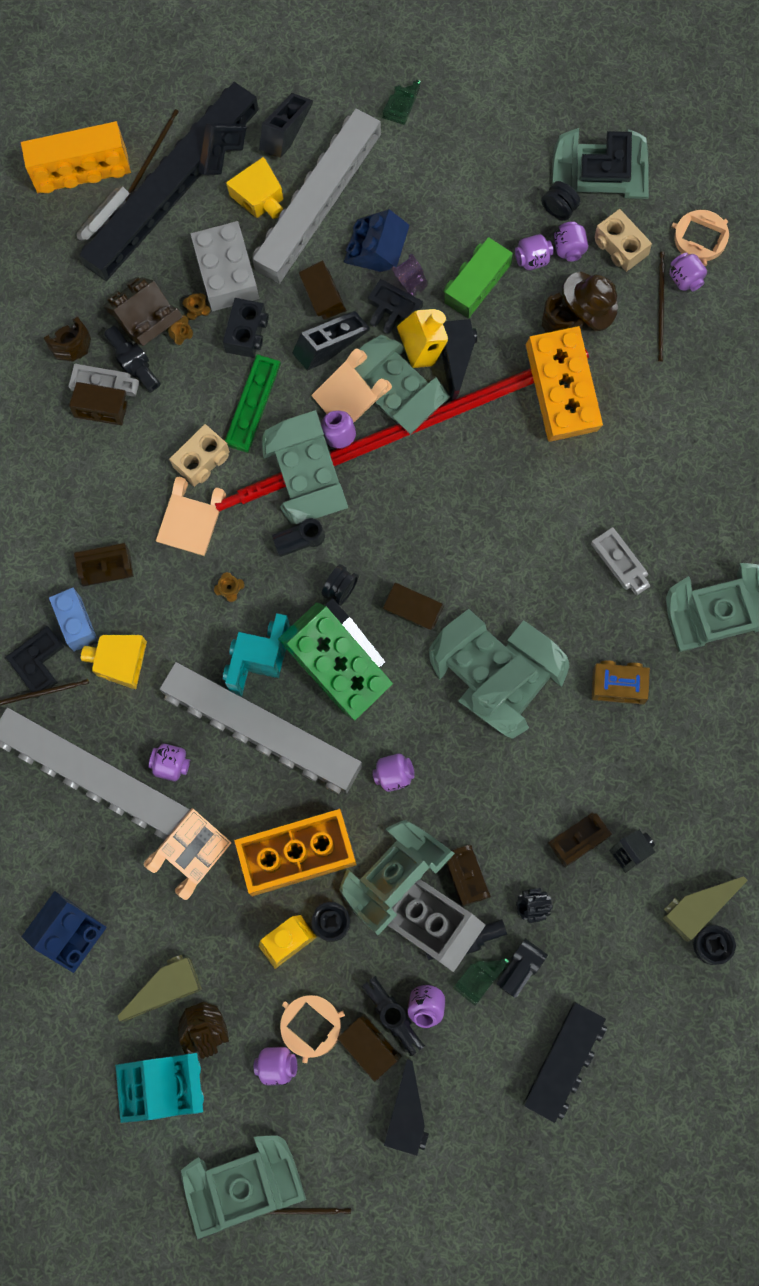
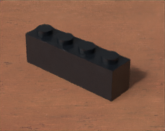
(564, 1062)

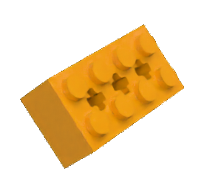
(76, 157)
(575, 372)
(280, 843)

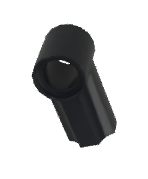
(296, 539)
(524, 963)

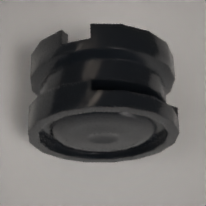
(560, 200)
(340, 584)
(331, 921)
(714, 945)

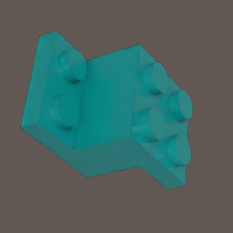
(256, 655)
(159, 1088)

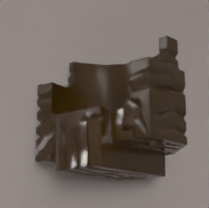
(558, 316)
(70, 342)
(202, 1030)

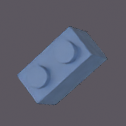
(73, 619)

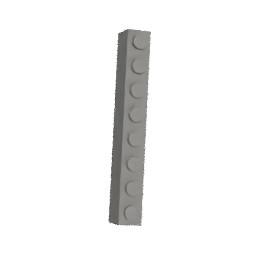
(316, 196)
(262, 728)
(90, 773)

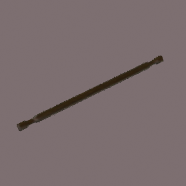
(152, 153)
(661, 306)
(43, 692)
(311, 1211)

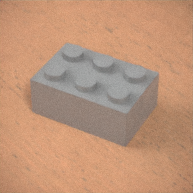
(224, 265)
(436, 924)

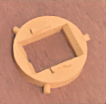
(707, 219)
(298, 1045)

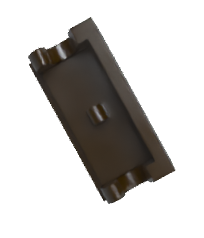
(322, 290)
(98, 403)
(104, 564)
(413, 606)
(579, 839)
(467, 876)
(369, 1047)

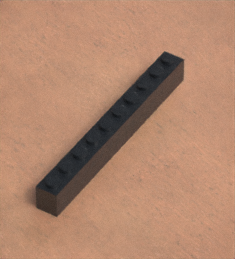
(162, 187)

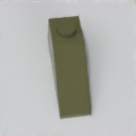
(697, 909)
(166, 986)

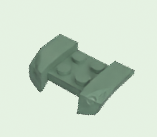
(567, 166)
(411, 396)
(304, 467)
(714, 610)
(545, 658)
(479, 661)
(393, 874)
(242, 1187)

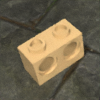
(628, 238)
(194, 452)

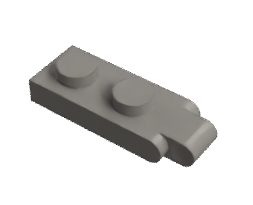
(103, 213)
(104, 378)
(621, 561)

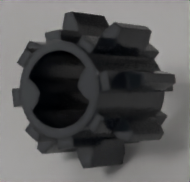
(534, 905)

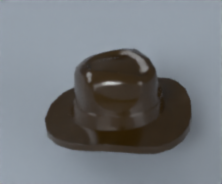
(591, 299)

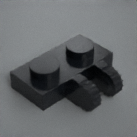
(392, 301)

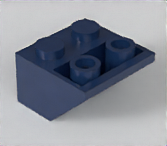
(377, 241)
(63, 932)

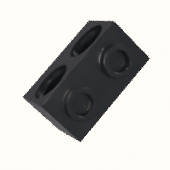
(240, 328)

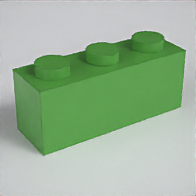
(477, 277)

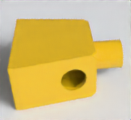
(257, 190)
(423, 337)
(117, 658)
(286, 940)

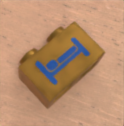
(620, 682)

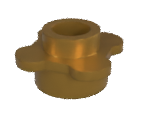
(196, 299)
(180, 330)
(225, 580)

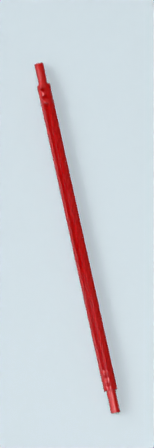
(391, 434)

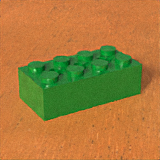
(319, 661)

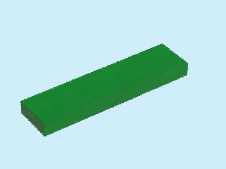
(252, 403)

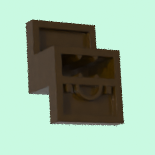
(142, 310)

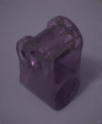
(411, 275)

